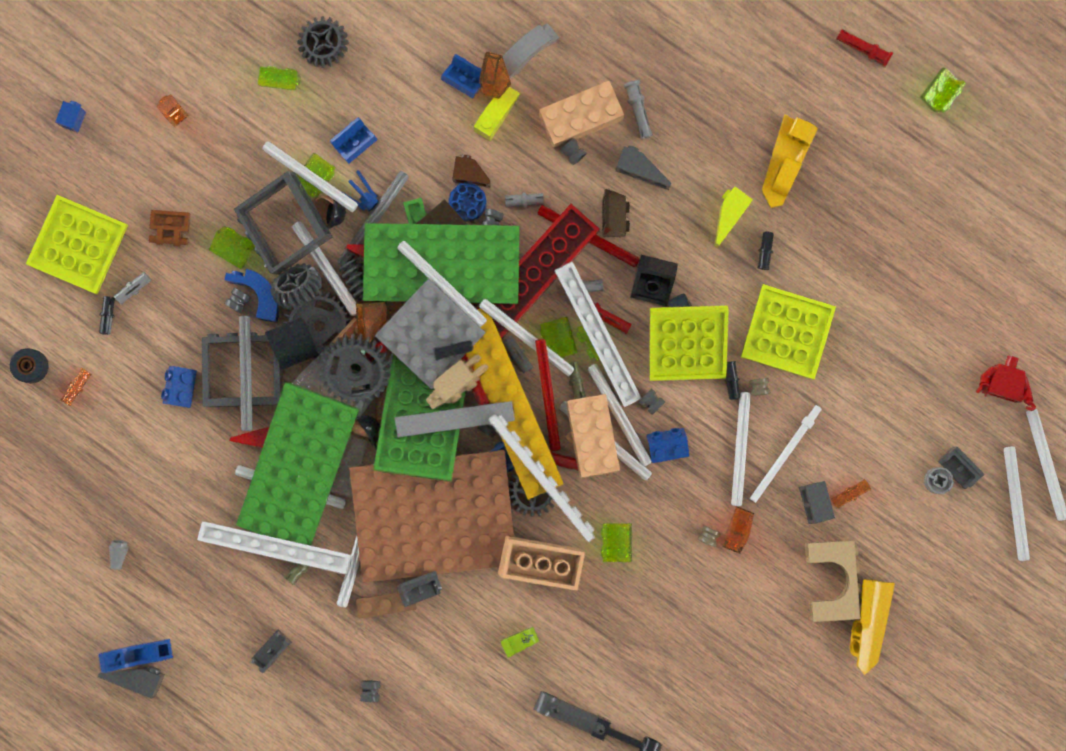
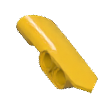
(787, 158)
(870, 629)

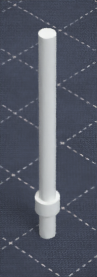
(807, 423)

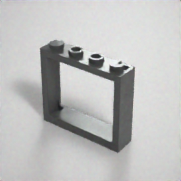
(307, 206)
(236, 402)

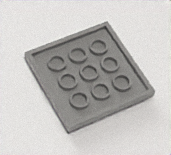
(428, 323)

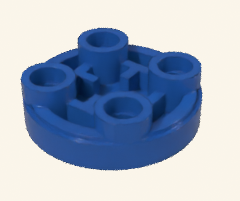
(468, 201)

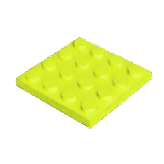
(76, 244)
(788, 332)
(688, 343)

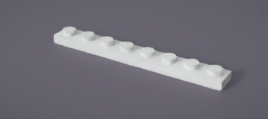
(598, 334)
(547, 482)
(274, 547)

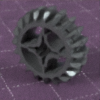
(335, 52)
(296, 286)
(532, 508)

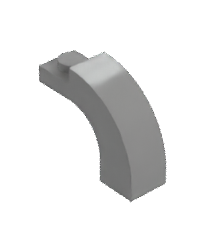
(528, 47)

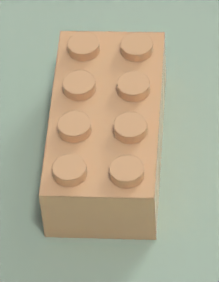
(581, 114)
(592, 436)
(541, 563)

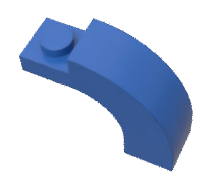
(267, 308)
(135, 655)

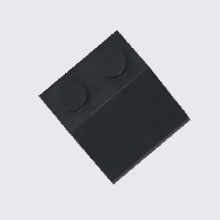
(654, 280)
(292, 343)

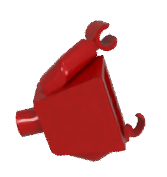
(1007, 383)

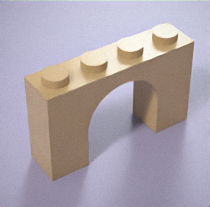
(847, 604)

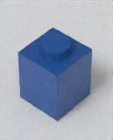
(71, 116)

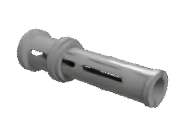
(636, 100)

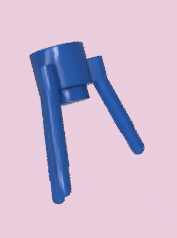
(368, 201)

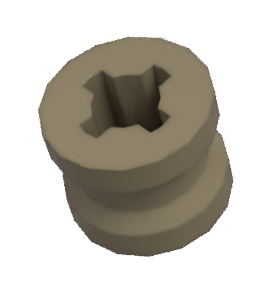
(760, 386)
(709, 536)

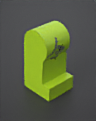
(519, 641)

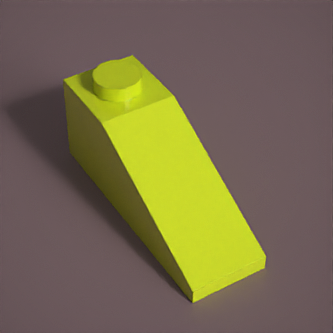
(495, 114)
(731, 210)

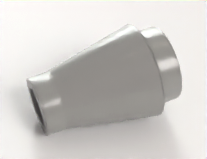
(118, 551)

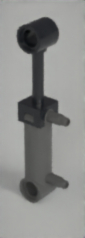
(588, 722)

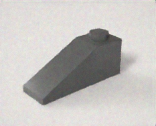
(640, 167)
(139, 680)

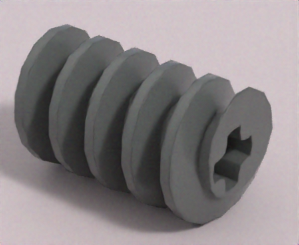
(354, 278)

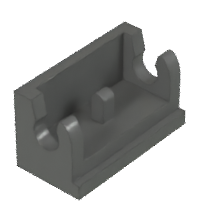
(961, 467)
(816, 502)
(419, 589)
(271, 651)

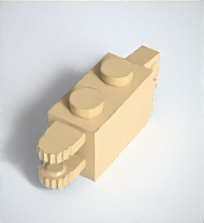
(455, 382)

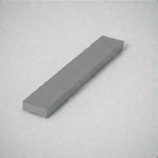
(452, 419)

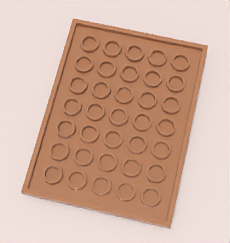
(429, 524)

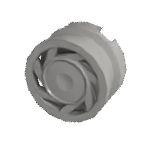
(938, 480)

